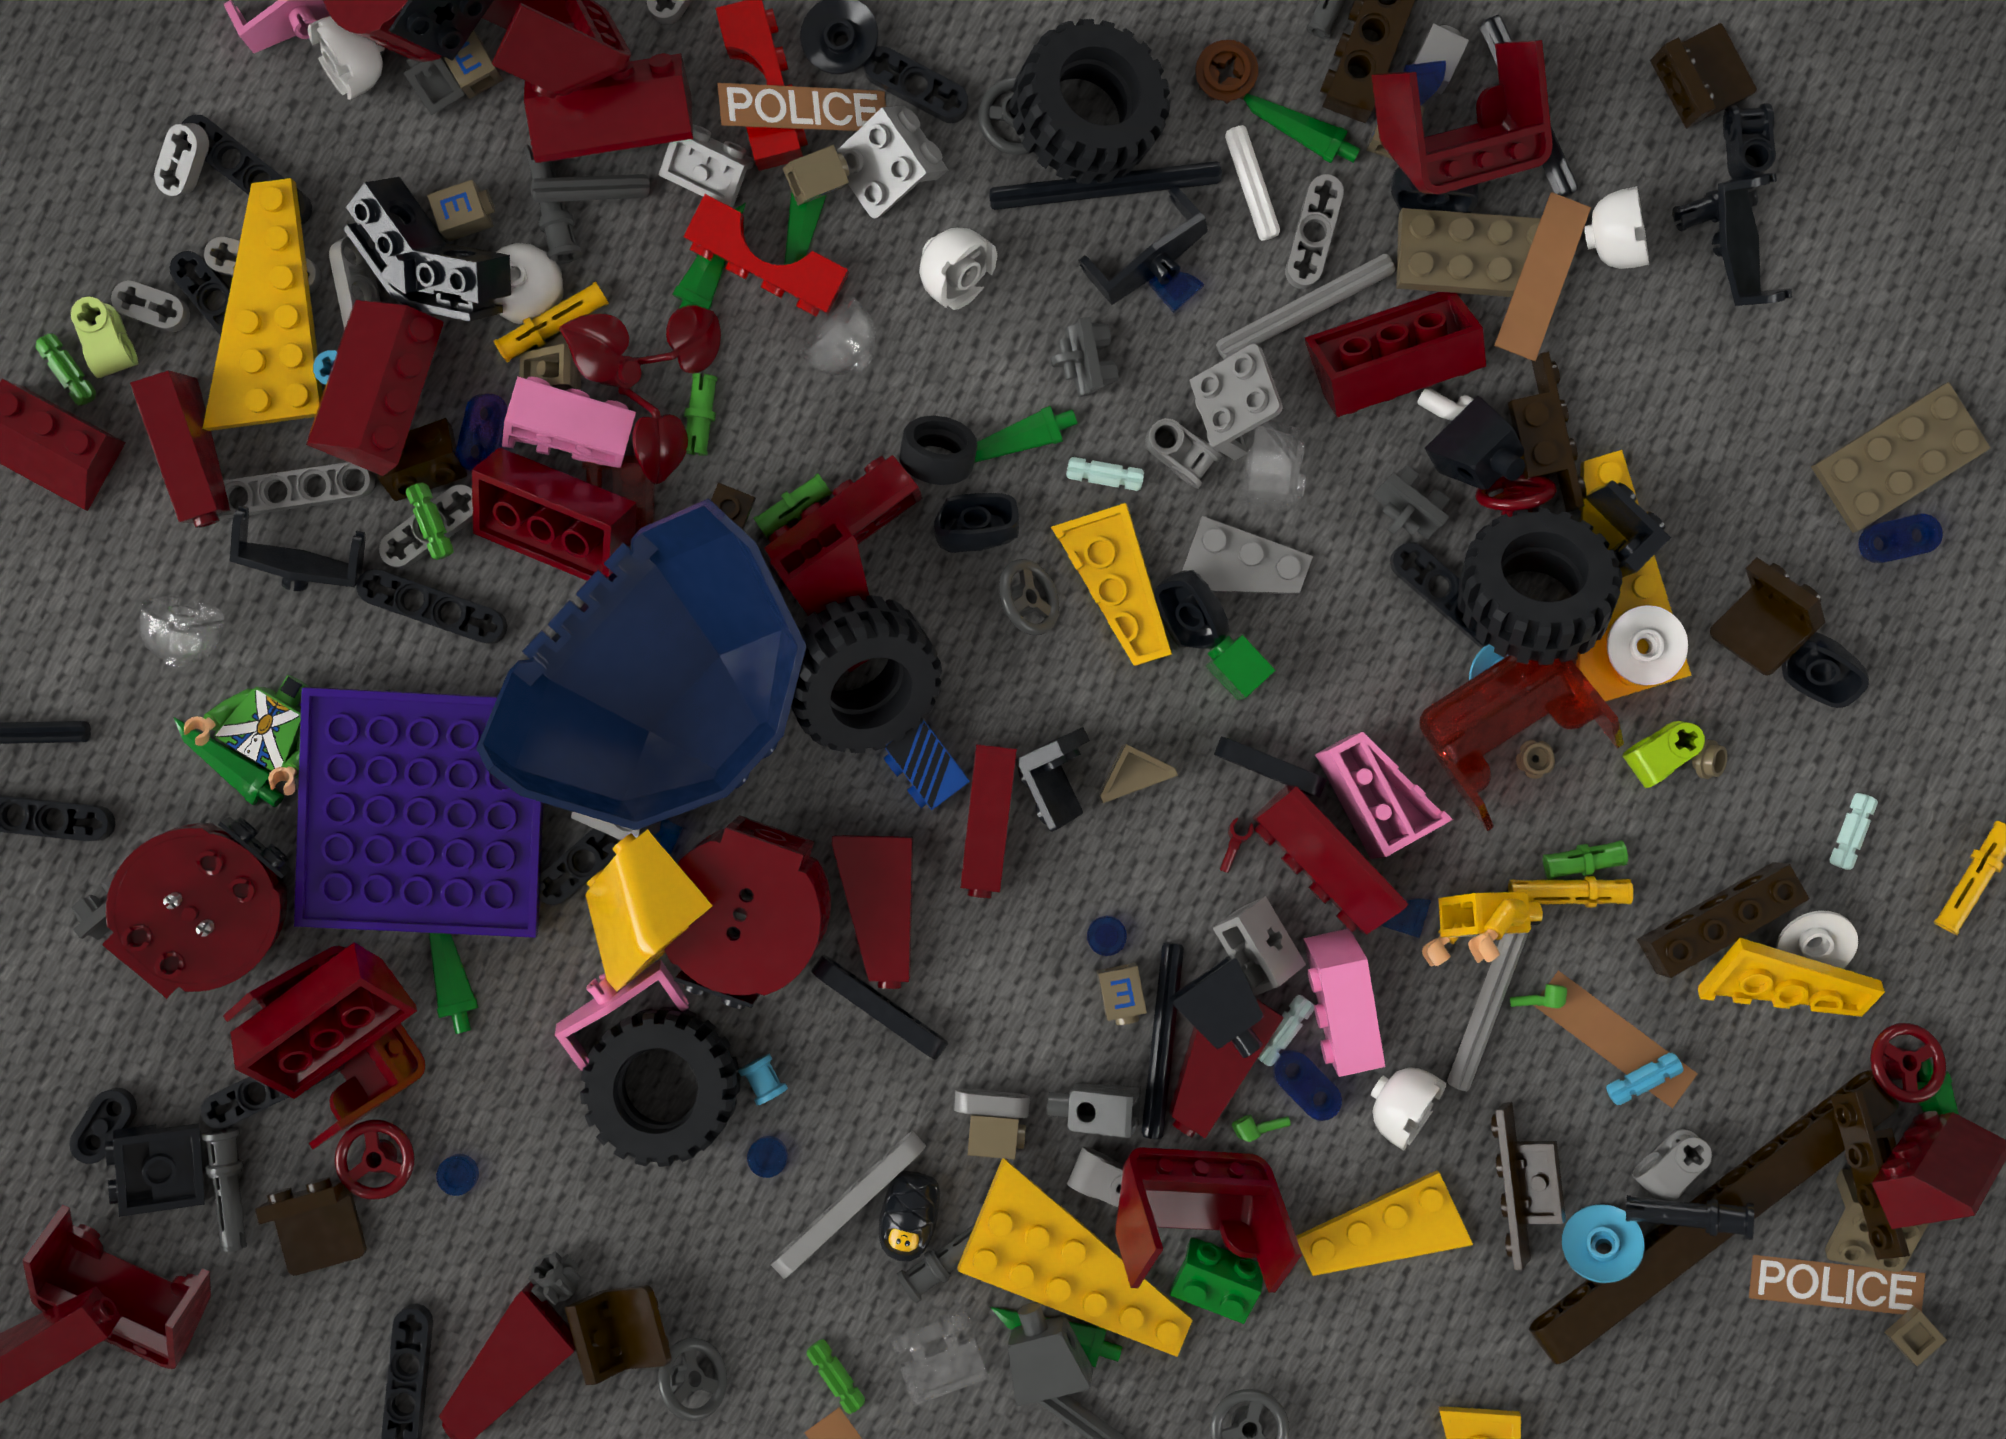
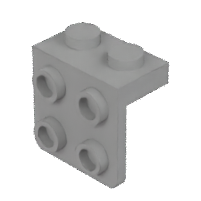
(890, 159)
(1236, 399)

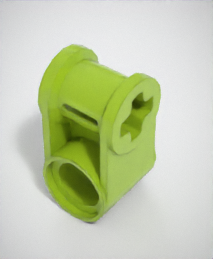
(1658, 756)

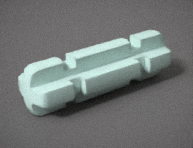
(1105, 473)
(1853, 831)
(1287, 1029)

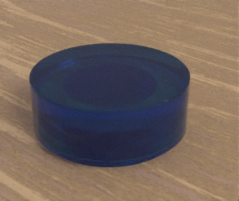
(1106, 935)
(767, 1156)
(457, 1174)

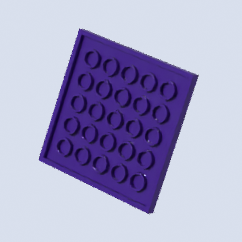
(408, 821)

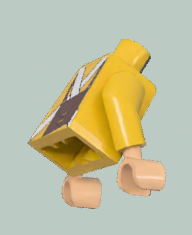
(1485, 917)

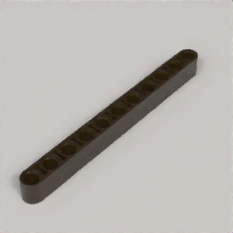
(1674, 1249)

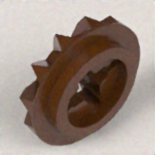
(1220, 55)

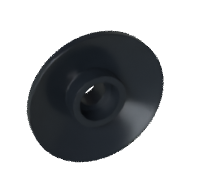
(828, 22)

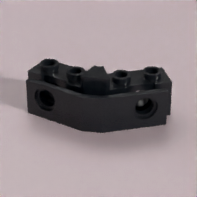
(417, 261)

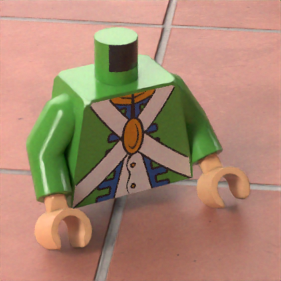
(261, 727)

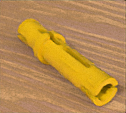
(516, 340)
(1975, 879)
(1586, 891)

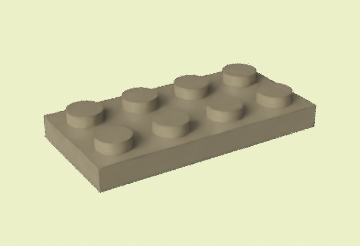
(1462, 251)
(1900, 457)

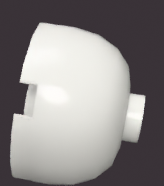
(347, 58)
(1619, 230)
(955, 264)
(534, 283)
(1405, 1104)

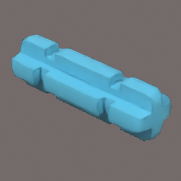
(1644, 1078)

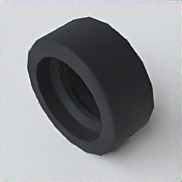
(937, 467)

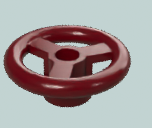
(1517, 495)
(1888, 1063)
(388, 1155)

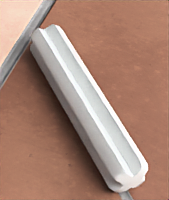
(1252, 183)

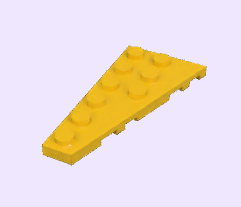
(268, 323)
(1636, 589)
(1051, 1258)

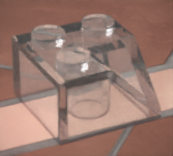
(1272, 468)

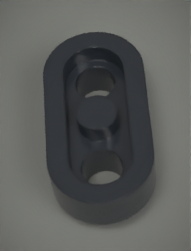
(101, 1121)

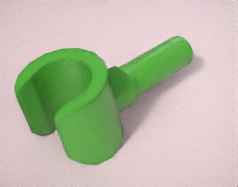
(1554, 997)
(1248, 1131)

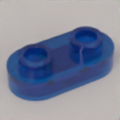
(485, 433)
(1898, 538)
(1306, 1085)

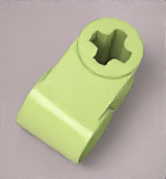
(105, 343)

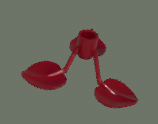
(597, 351)

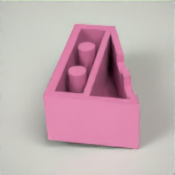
(567, 422)
(1378, 797)

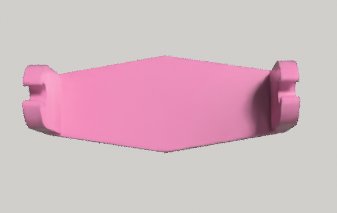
(277, 22)
(608, 1000)

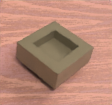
(1915, 1336)

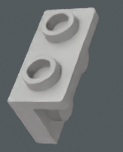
(707, 166)

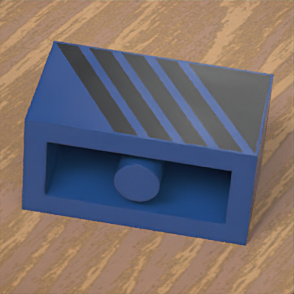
(926, 765)

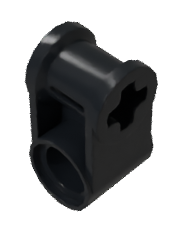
(1752, 134)

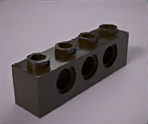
(1353, 95)
(1723, 919)

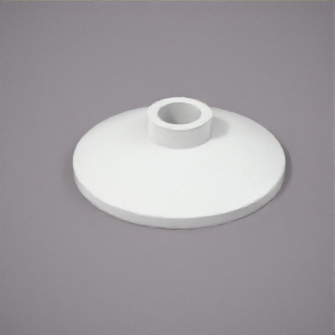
(1665, 639)
(1834, 941)

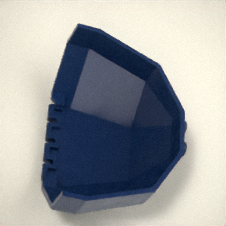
(656, 682)

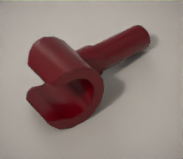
(1234, 845)

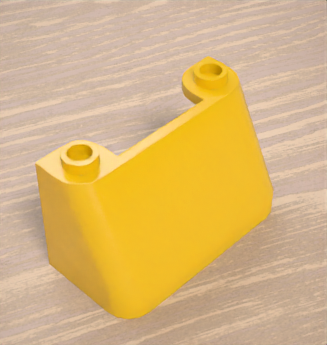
(640, 907)

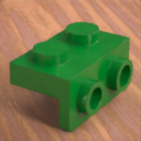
(1218, 1281)

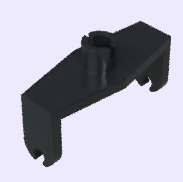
(1740, 241)
(1156, 259)
(294, 564)

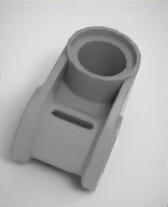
(1183, 453)
(1668, 1168)
(1097, 1176)

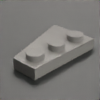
(1244, 562)

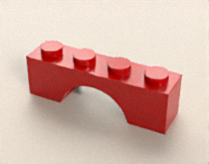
(748, 38)
(720, 232)

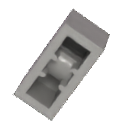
(1260, 945)

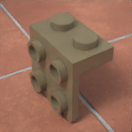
(1850, 1237)

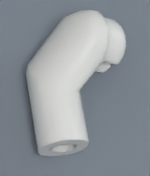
(1442, 405)

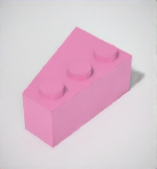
(1345, 1003)

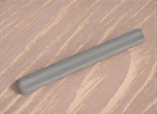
(1307, 306)
(1486, 1011)

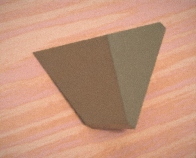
(551, 363)
(1133, 772)

